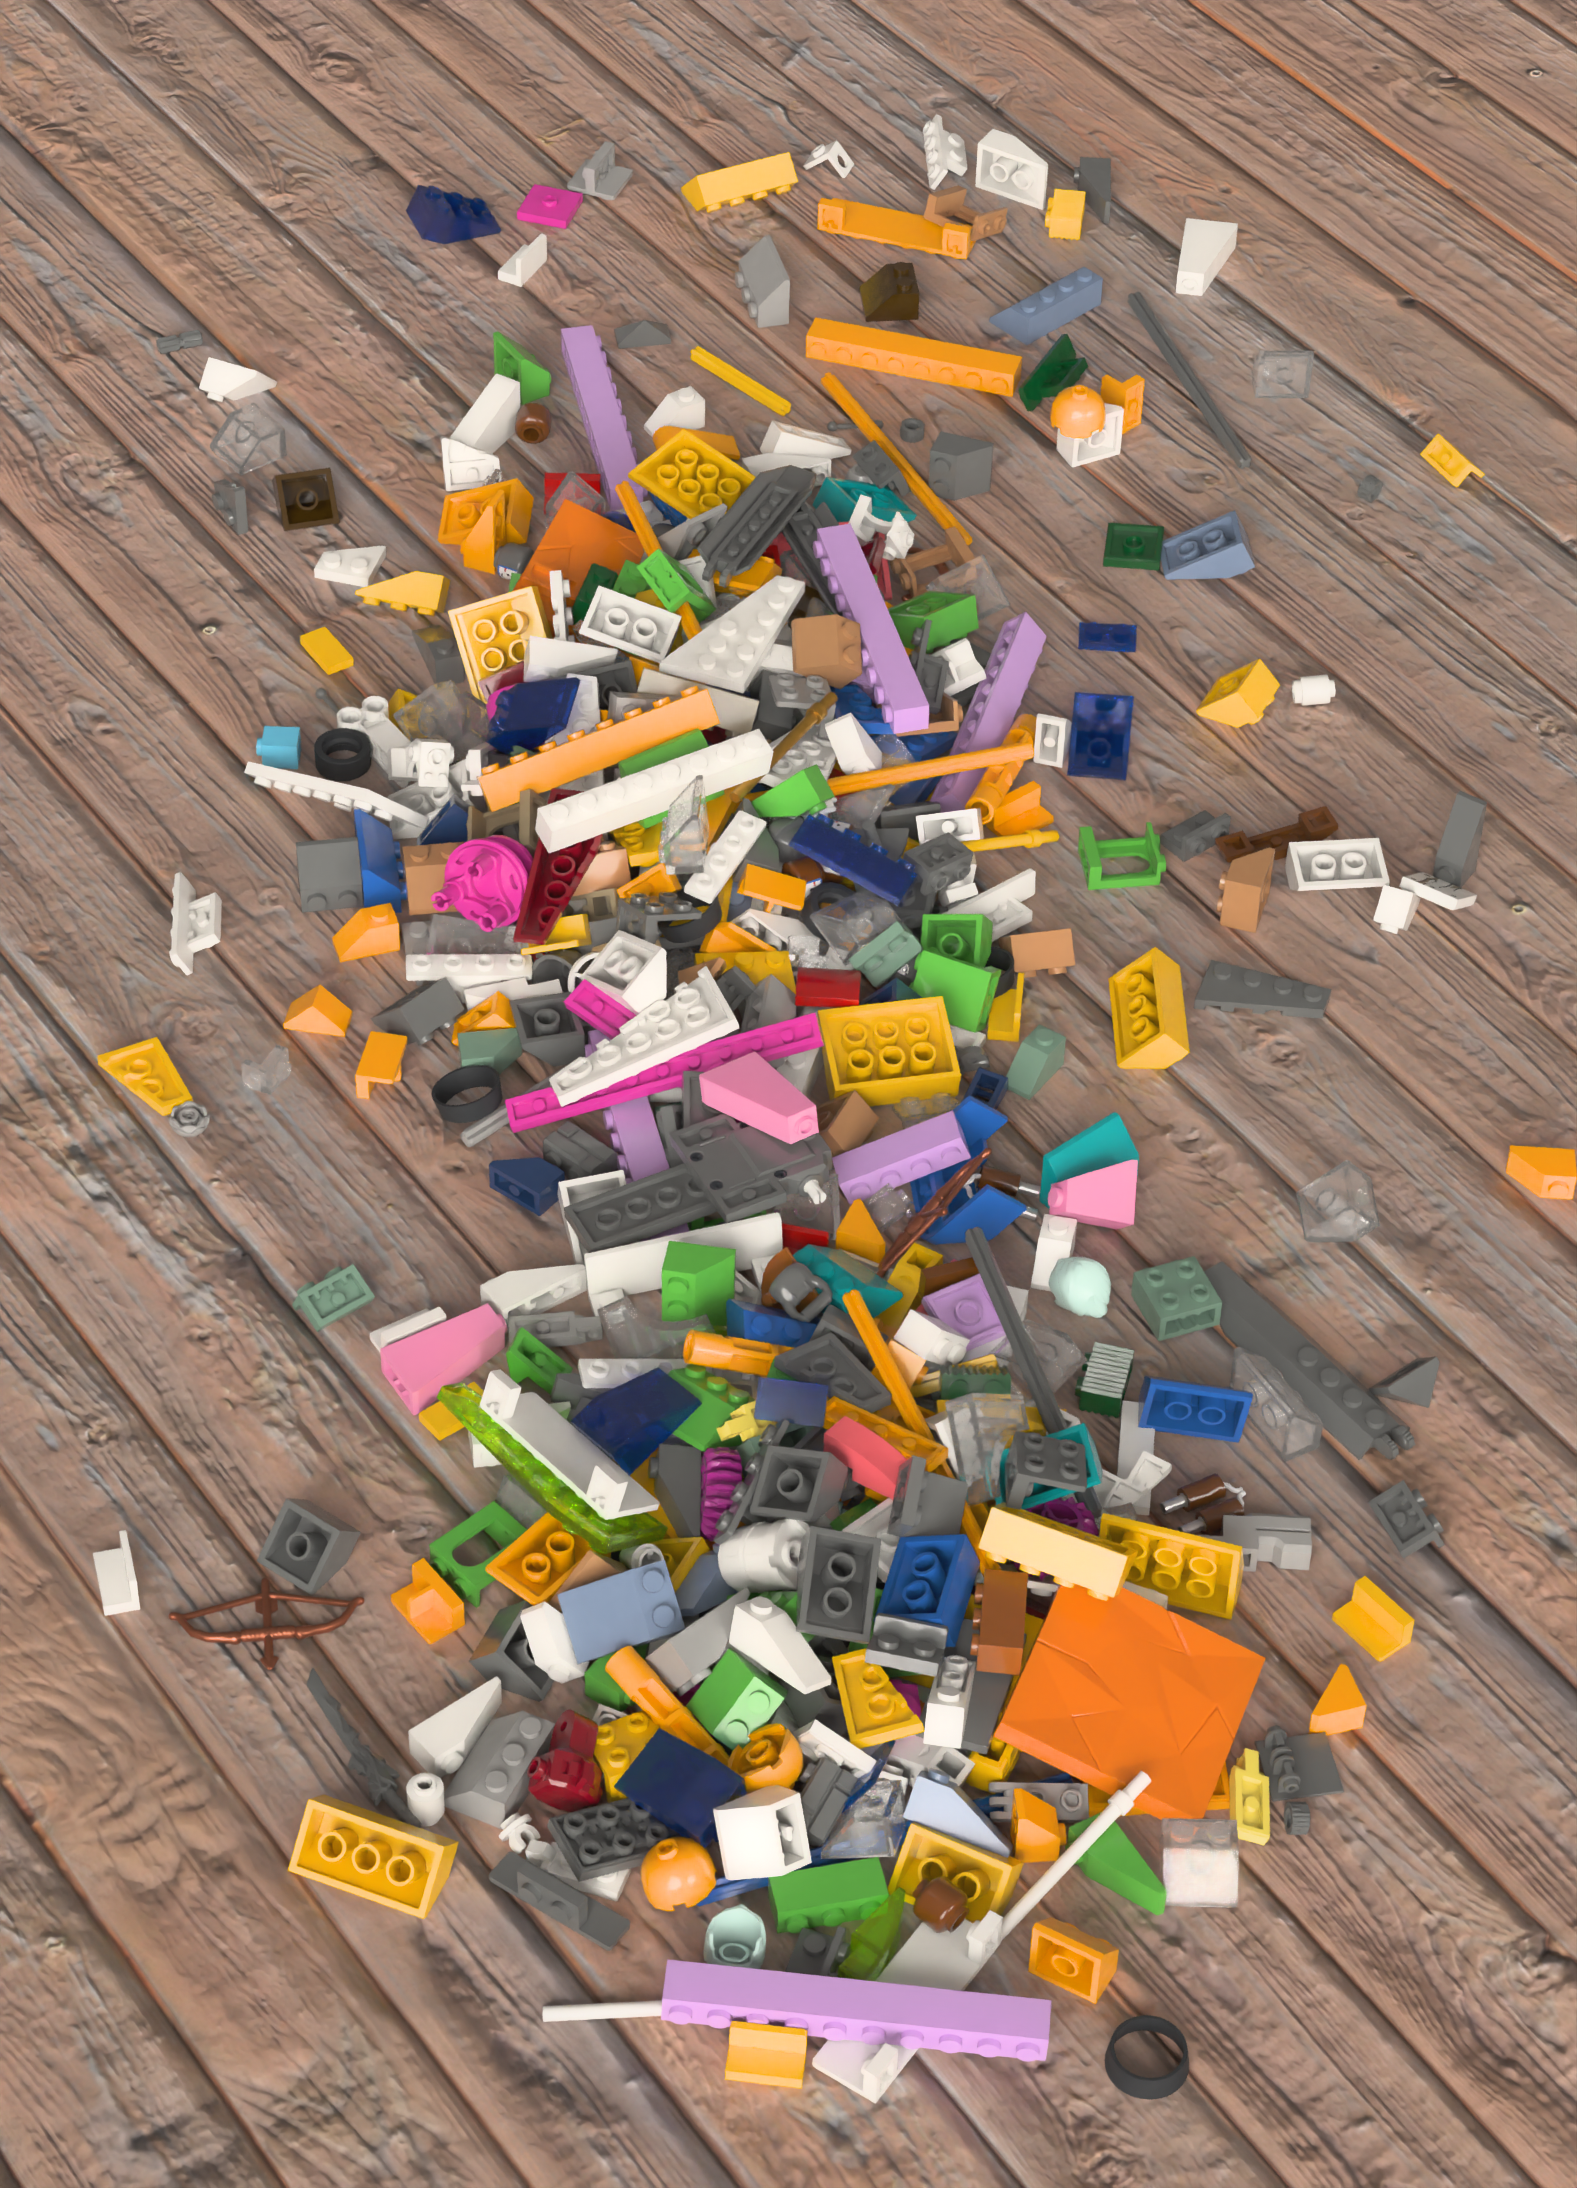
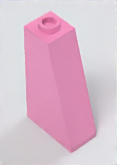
(759, 1097)
(442, 1355)

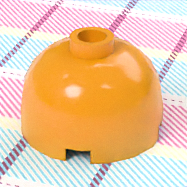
(1078, 412)
(768, 1759)
(677, 1873)

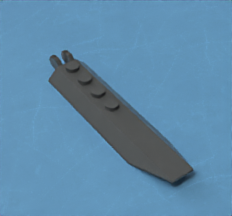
(754, 521)
(800, 534)
(1326, 1387)

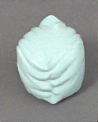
(1081, 1286)
(735, 1939)

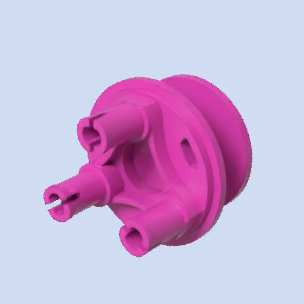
(486, 881)

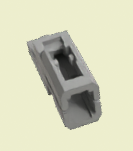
(1269, 1538)

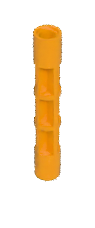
(999, 778)
(730, 1353)
(659, 1703)

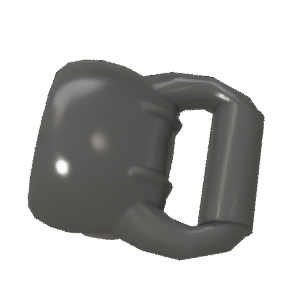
(794, 1285)

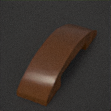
(1311, 826)

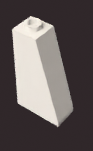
(1203, 253)
(492, 416)

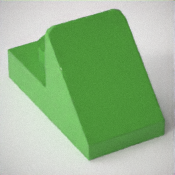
(534, 1360)

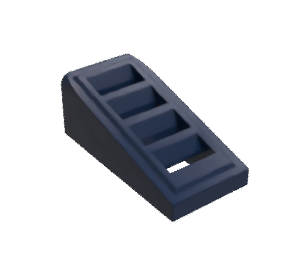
(915, 791)
(991, 1081)

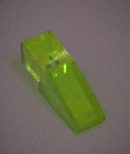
(875, 1940)

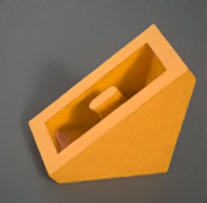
(318, 1013)
(859, 1234)
(1340, 1706)

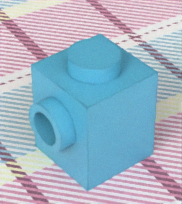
(280, 747)

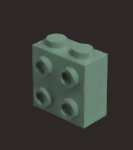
(1176, 1298)

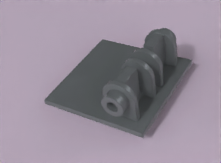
(1298, 1765)

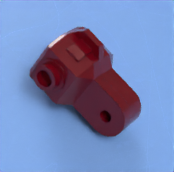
(567, 1773)

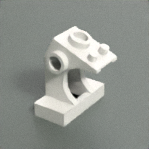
(865, 525)
(431, 759)

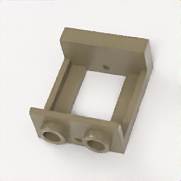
(525, 813)

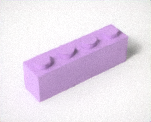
(901, 1157)

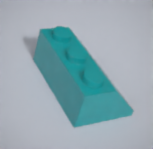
(1091, 1150)
(845, 1274)
(1045, 1493)

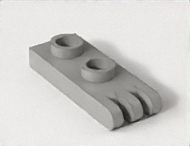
(1067, 1798)

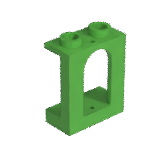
(675, 584)
(1144, 847)
(470, 1580)

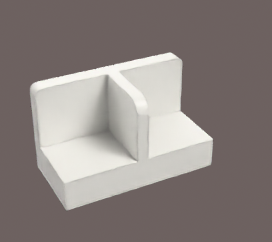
(962, 668)

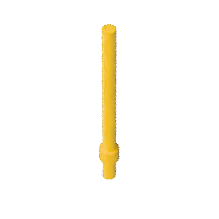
(1029, 839)

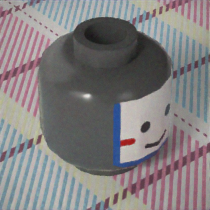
(512, 559)

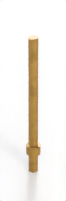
(814, 715)

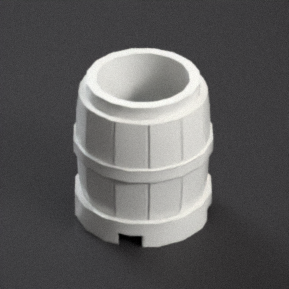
(763, 1556)

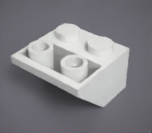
(762, 1834)

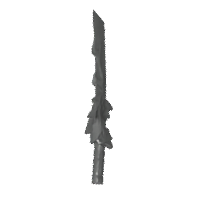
(380, 1775)

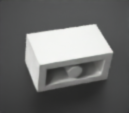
(932, 1339)

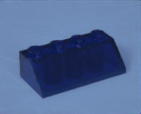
(855, 860)

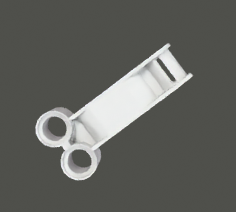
(375, 725)

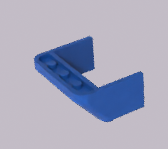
(987, 1208)

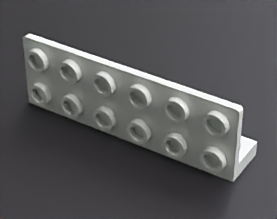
(639, 1265)
(564, 1449)
(926, 1961)

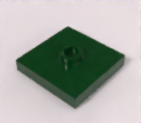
(1133, 546)

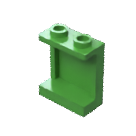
(964, 987)

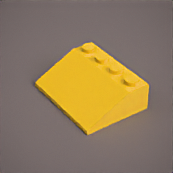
(691, 476)
(497, 632)
(889, 1051)
(1185, 1567)

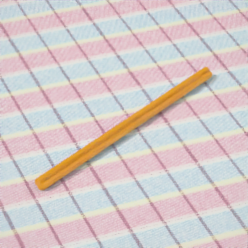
(873, 432)
(651, 544)
(924, 769)
(907, 1407)

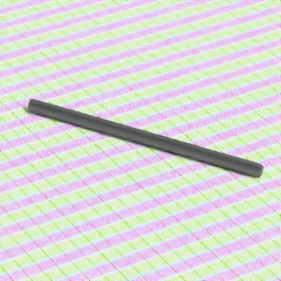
(1190, 380)
(1022, 1347)

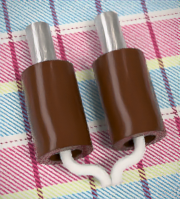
(1005, 1182)
(1200, 1494)

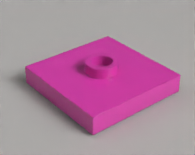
(549, 206)

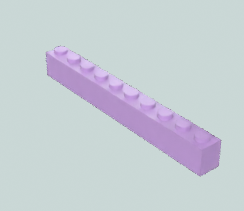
(600, 411)
(881, 647)
(993, 705)
(634, 1137)
(858, 2010)

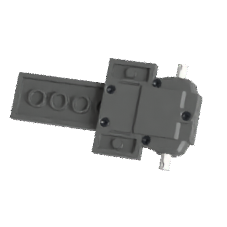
(724, 1171)

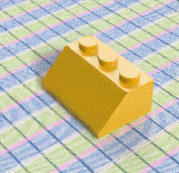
(979, 1873)

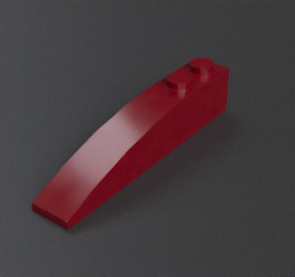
(552, 882)

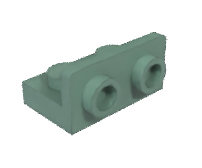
(887, 953)
(334, 1297)

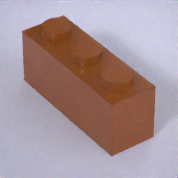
(999, 1621)

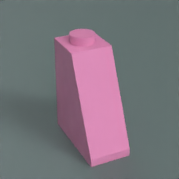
(1098, 1197)

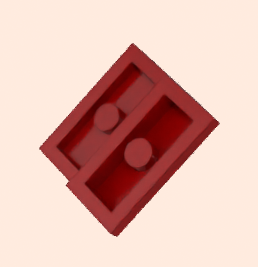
(827, 987)

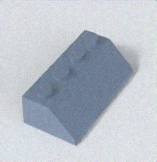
(1051, 306)

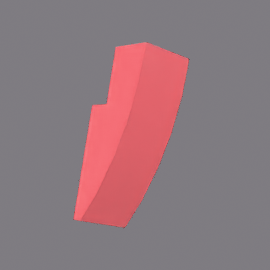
(867, 1454)

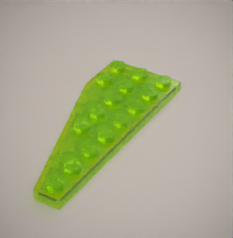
(552, 1493)

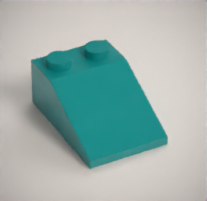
(844, 494)

